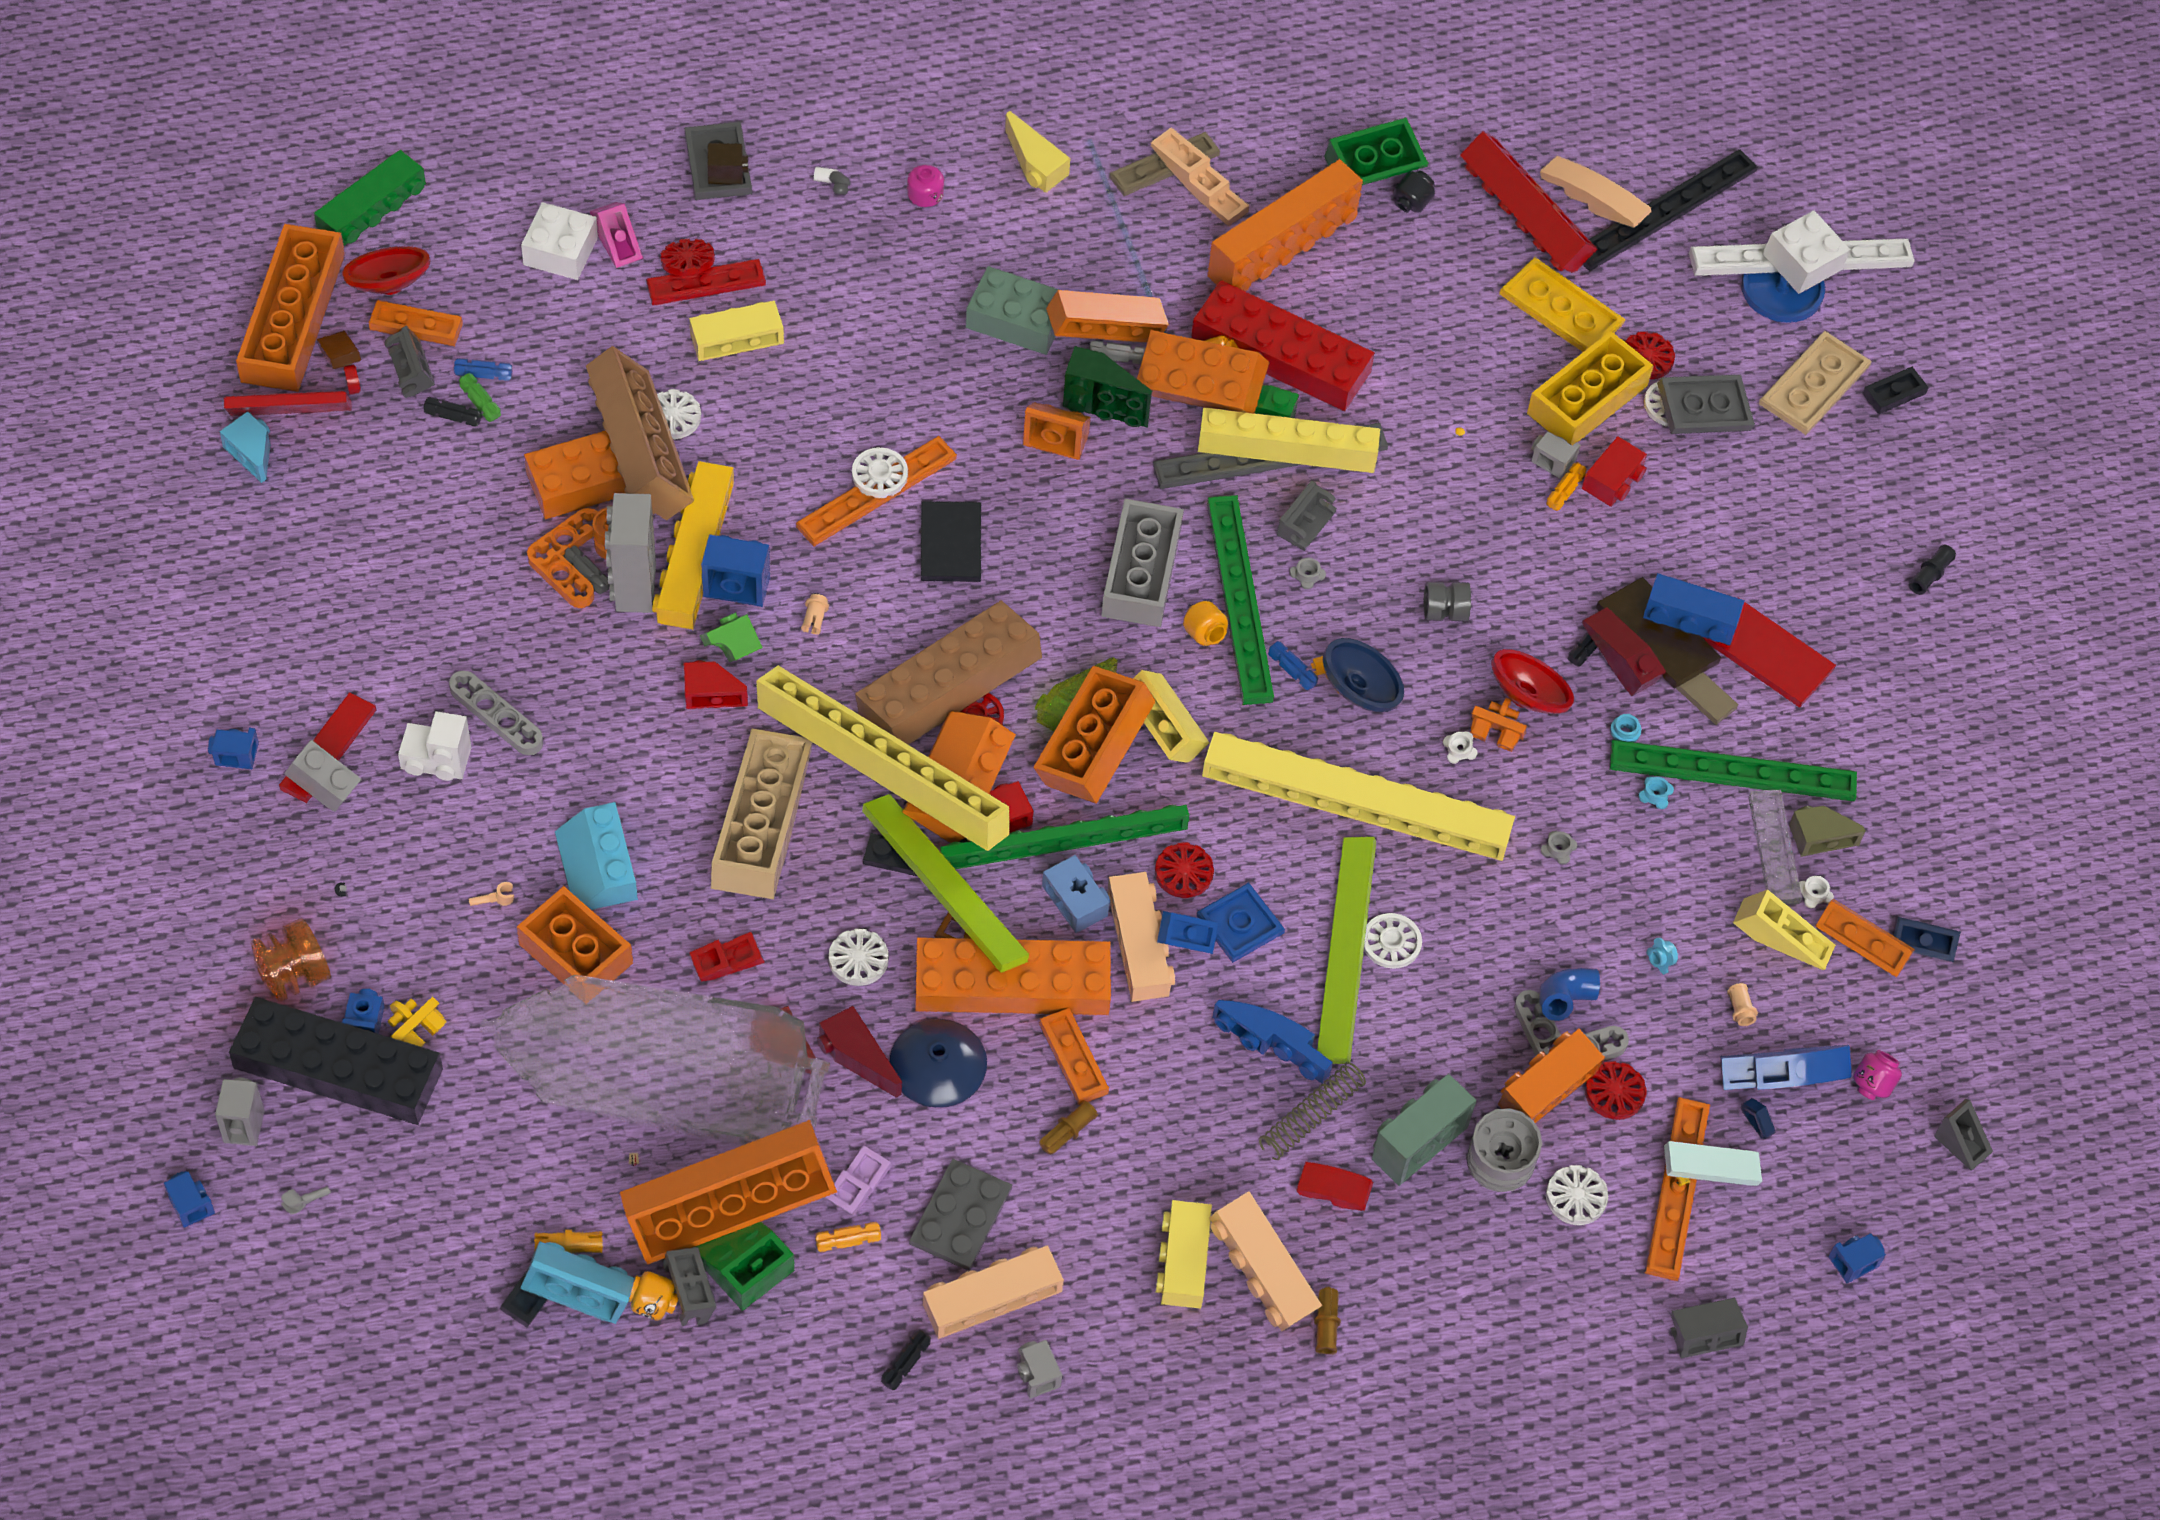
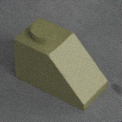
(1823, 830)

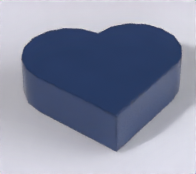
(1758, 1117)

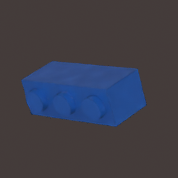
(1693, 609)

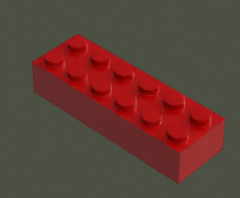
(1295, 348)

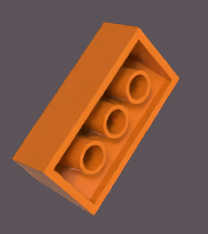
(971, 749)

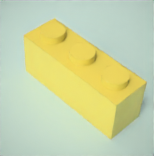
(736, 330)
(1170, 721)
(1184, 1254)

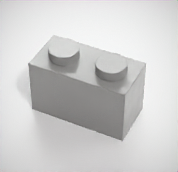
(322, 776)
(240, 1111)

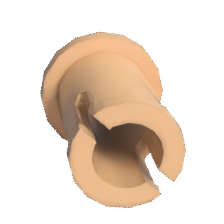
(816, 608)
(1744, 1012)

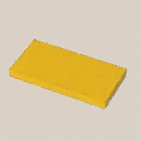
(1560, 305)

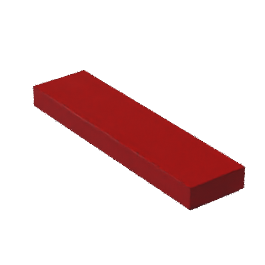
(710, 282)
(336, 736)

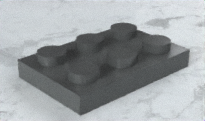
(697, 147)
(1705, 404)
(960, 1214)

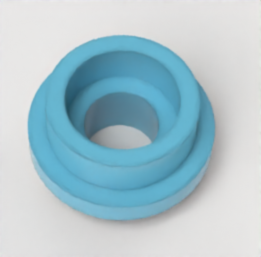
(1629, 722)

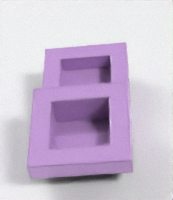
(859, 1180)

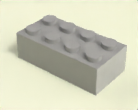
(631, 552)
(1142, 563)

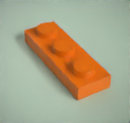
(424, 323)
(1865, 937)
(1074, 1056)

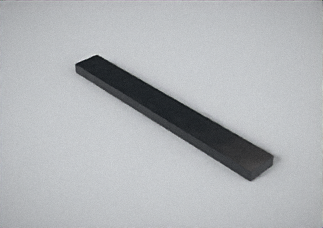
(1672, 206)

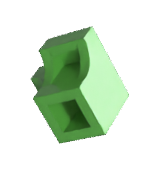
(734, 637)

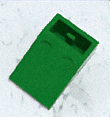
(747, 1262)

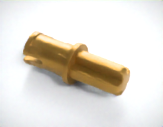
(1068, 1128)
(1327, 1321)

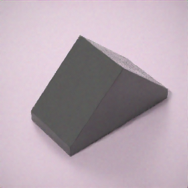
(1964, 1135)

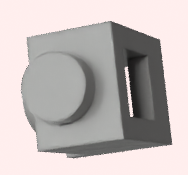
(1554, 454)
(1038, 1368)

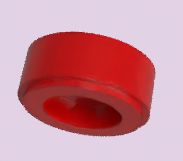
(352, 379)

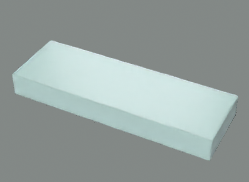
(1712, 1163)

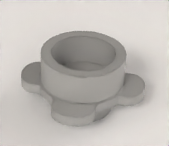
(1308, 565)
(1562, 839)

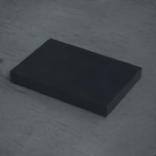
(951, 541)

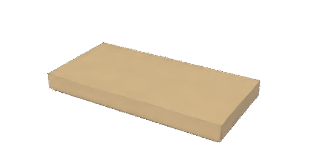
(1815, 382)

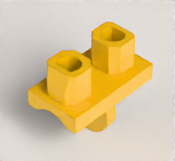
(427, 1016)

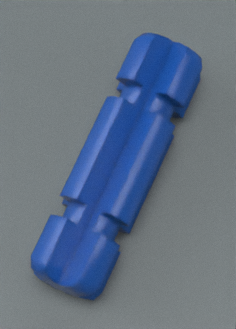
(483, 369)
(1293, 665)

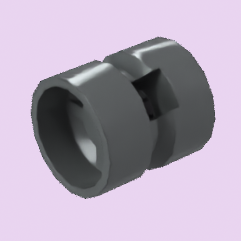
(1447, 601)

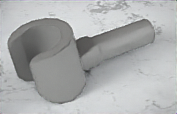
(294, 1202)

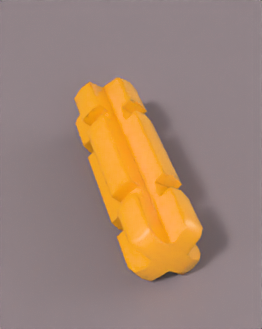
(1566, 486)
(848, 1236)

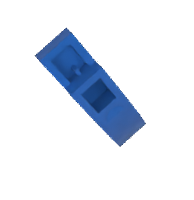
(1264, 1029)
(1786, 1068)

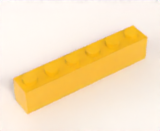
(682, 580)

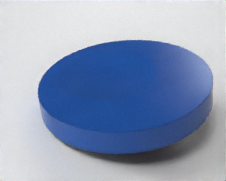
(1777, 300)

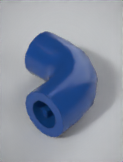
(1563, 987)

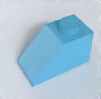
(248, 443)

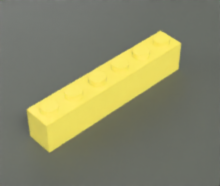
(1289, 440)

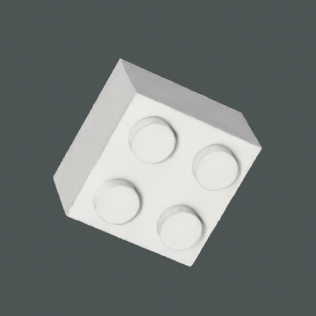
(559, 240)
(1806, 251)

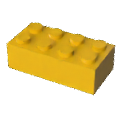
(1590, 389)

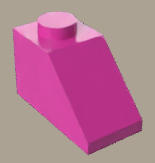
(617, 233)

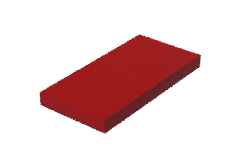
(288, 403)
(1775, 656)

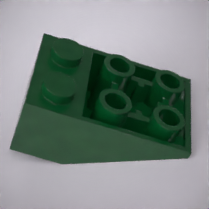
(1105, 389)

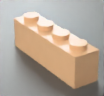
(1137, 934)
(1264, 1261)
(992, 1291)

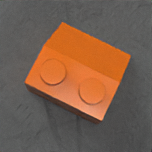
(1055, 430)

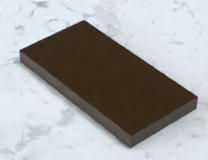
(1679, 652)

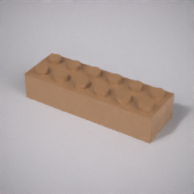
(639, 432)
(950, 673)

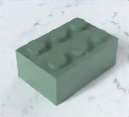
(1012, 310)
(1423, 1128)

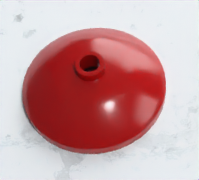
(387, 269)
(1531, 682)

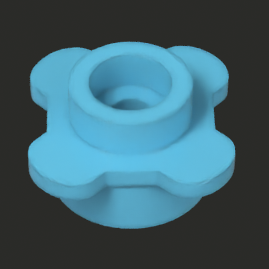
(1656, 784)
(1662, 955)

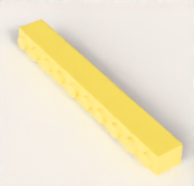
(883, 758)
(1358, 795)

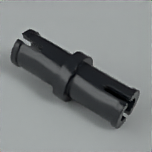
(1932, 569)

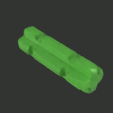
(479, 397)

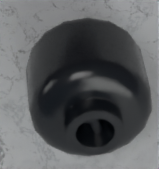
(1414, 191)

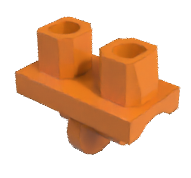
(1510, 730)

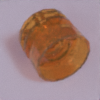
(291, 959)

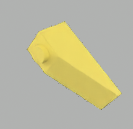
(1039, 159)
(1781, 928)

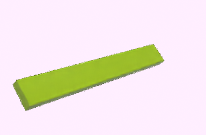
(945, 883)
(1346, 949)

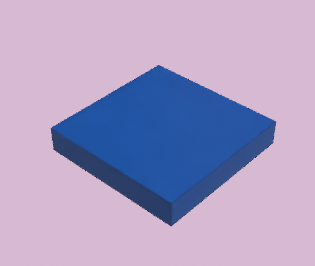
(1243, 922)

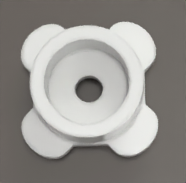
(1460, 738)
(1821, 886)

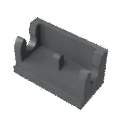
(409, 362)
(1306, 516)
(690, 1284)
(1708, 1327)

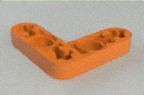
(556, 561)

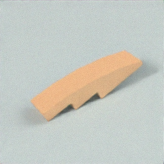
(1199, 177)
(1600, 193)

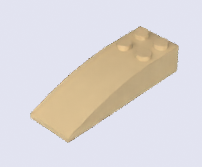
(761, 814)

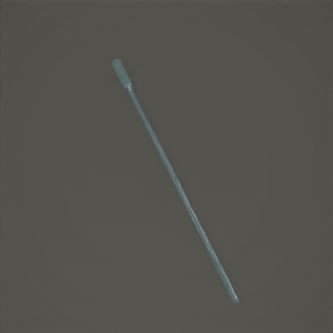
(1120, 220)

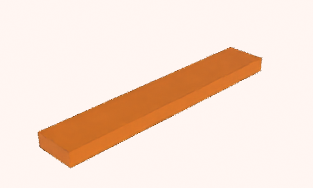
(854, 504)
(1674, 1201)

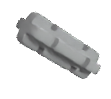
(1119, 352)

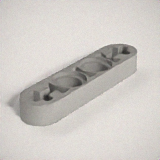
(500, 710)

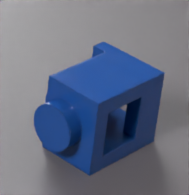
(234, 748)
(371, 1005)
(188, 1198)
(1857, 1256)

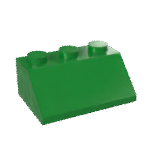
(1378, 151)

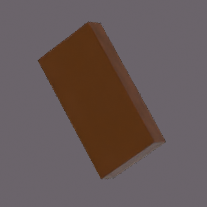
(339, 349)

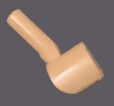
(497, 896)

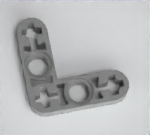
(1602, 1035)

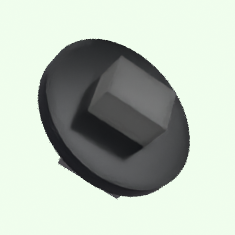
(340, 889)

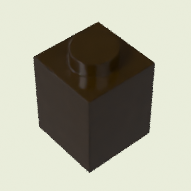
(726, 163)

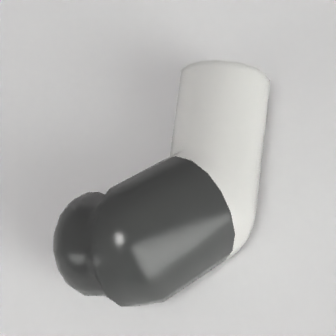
(833, 176)

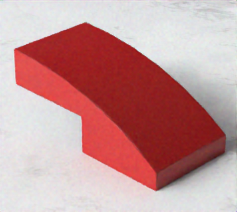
(724, 959)
(1335, 1184)

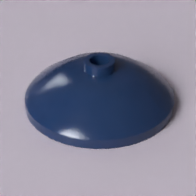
(1363, 675)
(944, 1078)

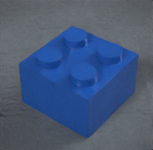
(736, 570)

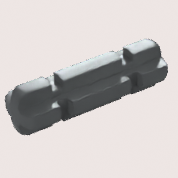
(587, 569)

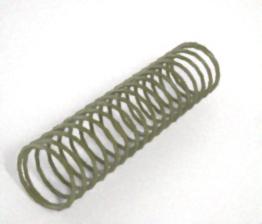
(1311, 1107)

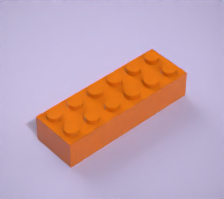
(1286, 227)
(290, 308)
(1058, 976)
(728, 1192)

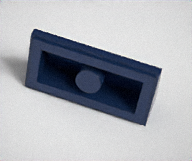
(1927, 938)

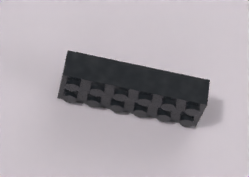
(336, 1060)

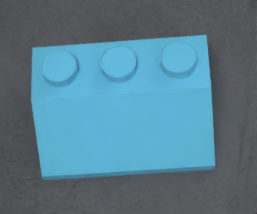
(597, 857)
(578, 1282)

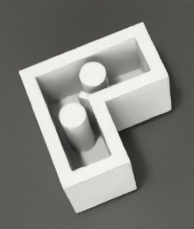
(438, 748)

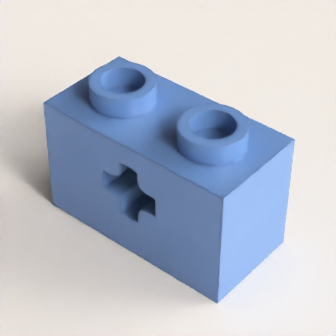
(1076, 893)

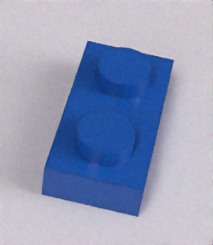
(1187, 932)

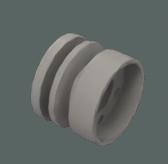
(1514, 1137)

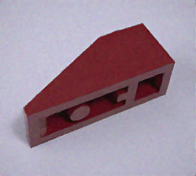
(1624, 651)
(856, 1049)

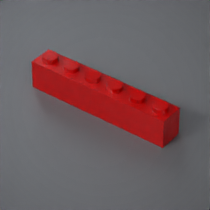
(1528, 203)

